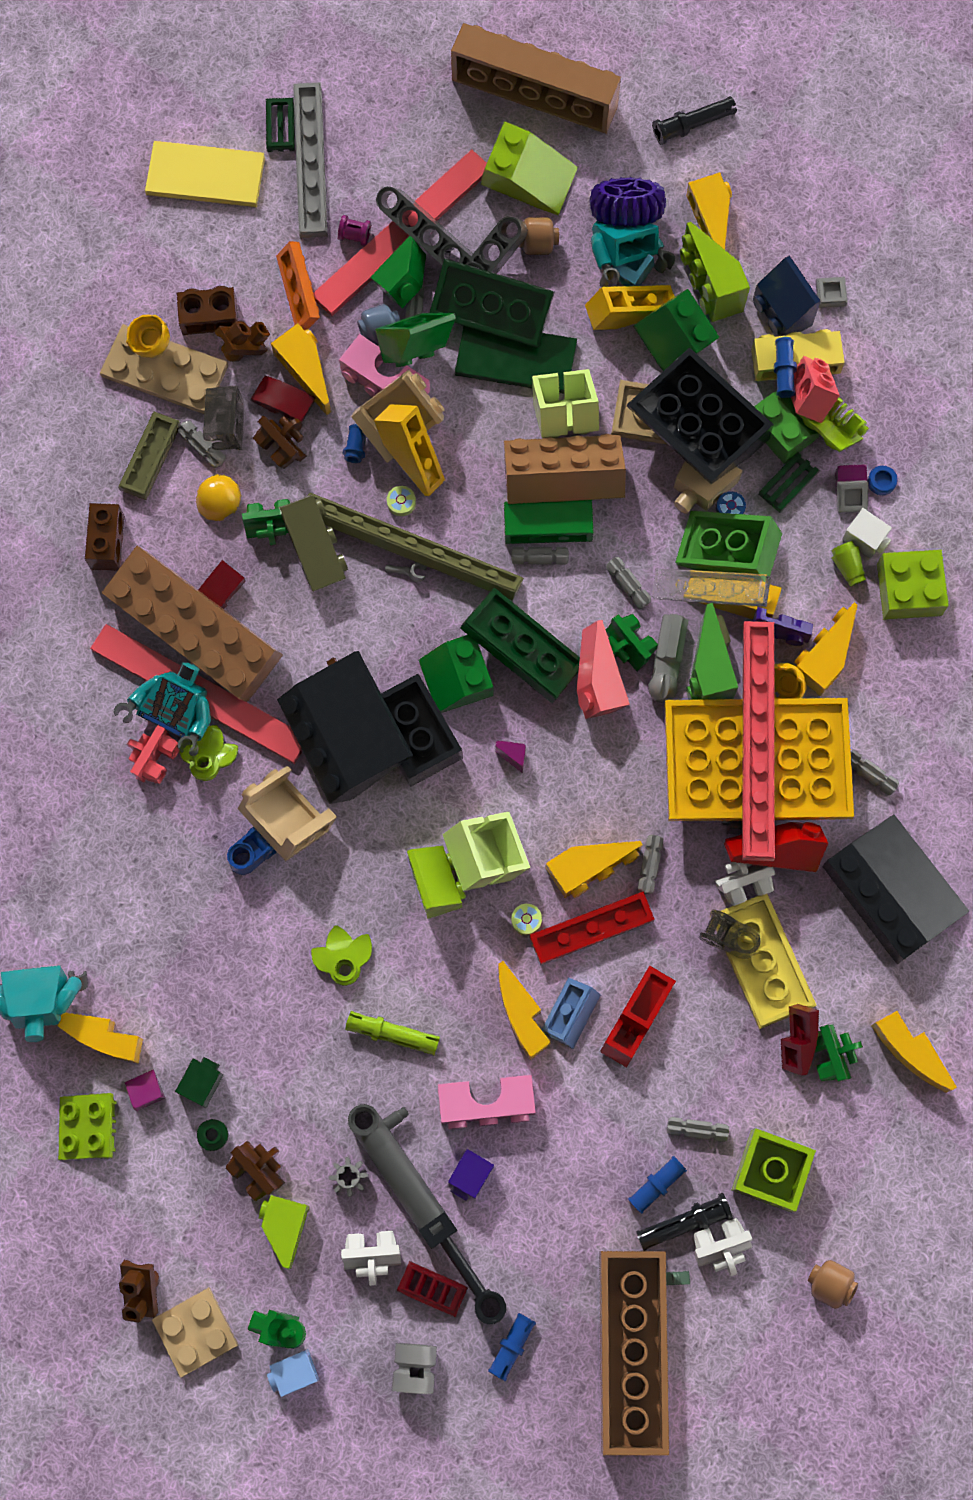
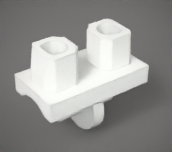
(733, 884)
(710, 1251)
(371, 1260)

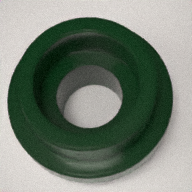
(221, 1139)

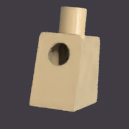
(699, 491)

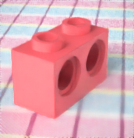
(814, 389)

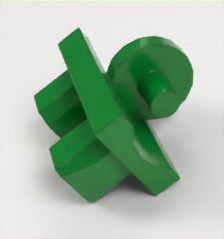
(264, 523)
(627, 644)
(837, 1067)
(278, 1329)

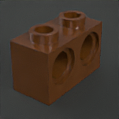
(207, 318)
(104, 536)

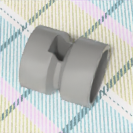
(418, 1357)

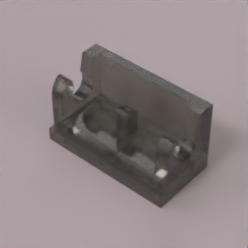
(224, 417)

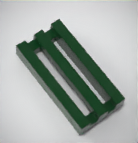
(280, 145)
(804, 465)

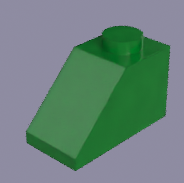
(402, 272)

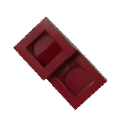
(282, 398)
(222, 584)
(800, 1046)

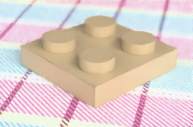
(195, 1332)

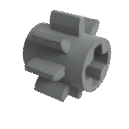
(341, 1170)

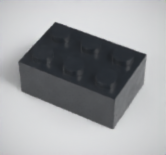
(423, 730)

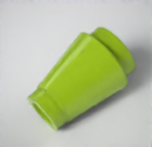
(849, 562)

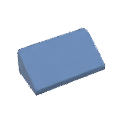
(571, 1012)

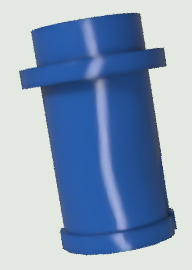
(355, 444)

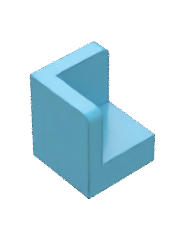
(635, 272)

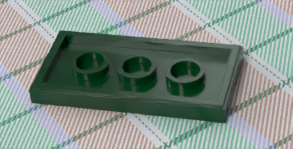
(492, 302)
(511, 362)
(522, 645)

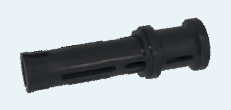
(683, 122)
(699, 1217)

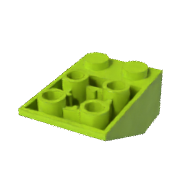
(714, 274)

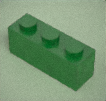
(548, 522)

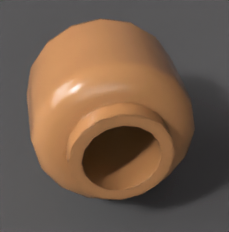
(540, 236)
(833, 1284)

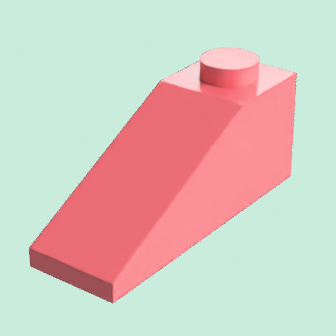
(599, 680)

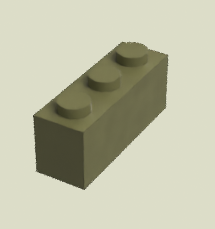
(313, 542)

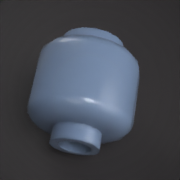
(376, 318)

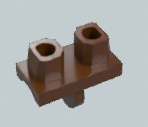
(243, 340)
(271, 432)
(259, 1165)
(139, 1291)

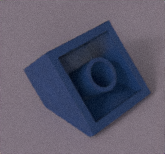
(786, 299)

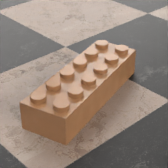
(535, 77)
(192, 624)
(633, 1353)

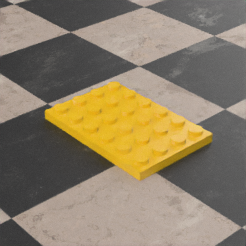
(809, 759)

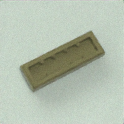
(149, 455)

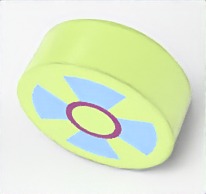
(401, 501)
(526, 919)

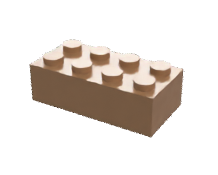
(564, 469)

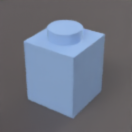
(292, 1373)

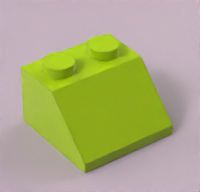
(435, 880)

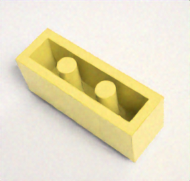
(821, 345)

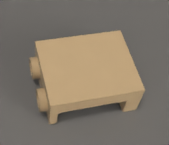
(405, 390)
(284, 814)

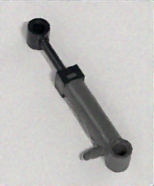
(417, 1197)

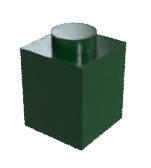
(200, 1081)

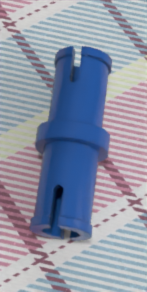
(785, 367)
(657, 1184)
(512, 1347)

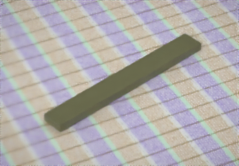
(419, 549)

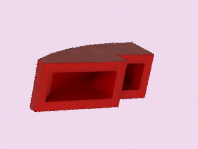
(637, 1016)

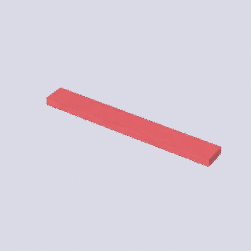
(435, 200)
(223, 705)
(758, 742)

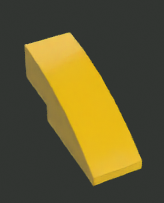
(520, 1012)
(99, 1035)
(914, 1053)

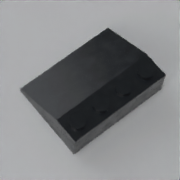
(702, 417)
(344, 728)
(895, 888)

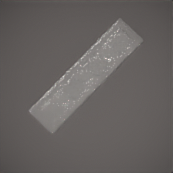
(711, 587)

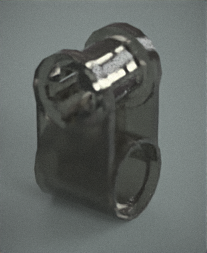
(728, 934)

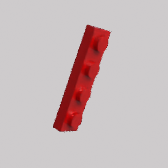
(591, 928)

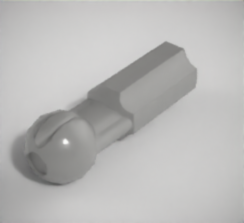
(668, 657)

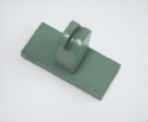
(677, 1278)

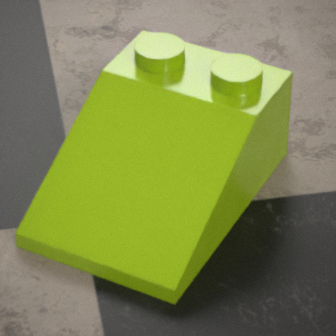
(528, 170)

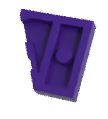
(787, 628)

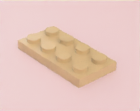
(174, 376)

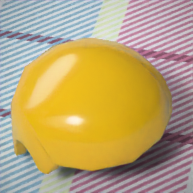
(148, 336)
(218, 497)
(788, 681)

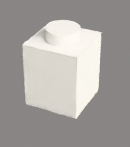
(868, 533)

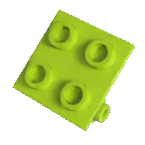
(835, 430)
(86, 1126)

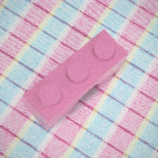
(361, 365)
(459, 1107)

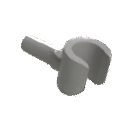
(408, 571)

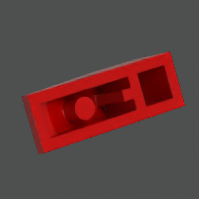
(796, 847)

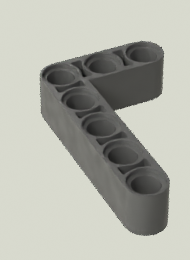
(447, 242)

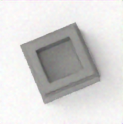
(831, 292)
(852, 496)

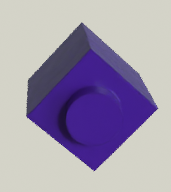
(470, 1175)

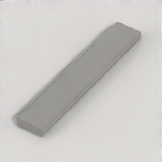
(310, 160)

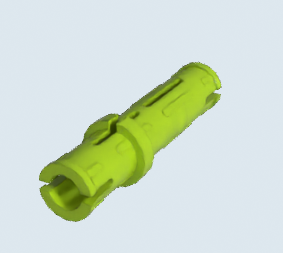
(393, 1033)

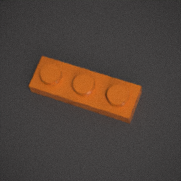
(297, 285)

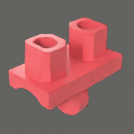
(147, 752)

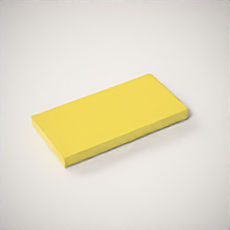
(205, 173)
(772, 976)

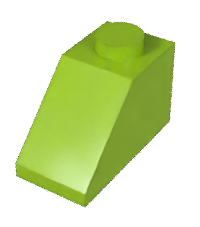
(283, 1226)

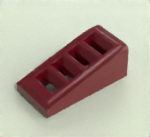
(406, 1281)

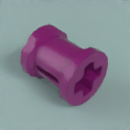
(354, 230)

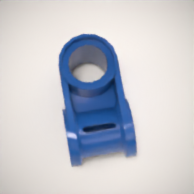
(255, 847)

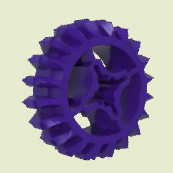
(627, 201)

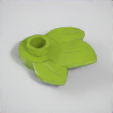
(210, 750)
(342, 951)

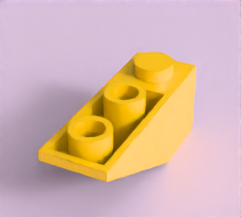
(828, 656)
(583, 864)

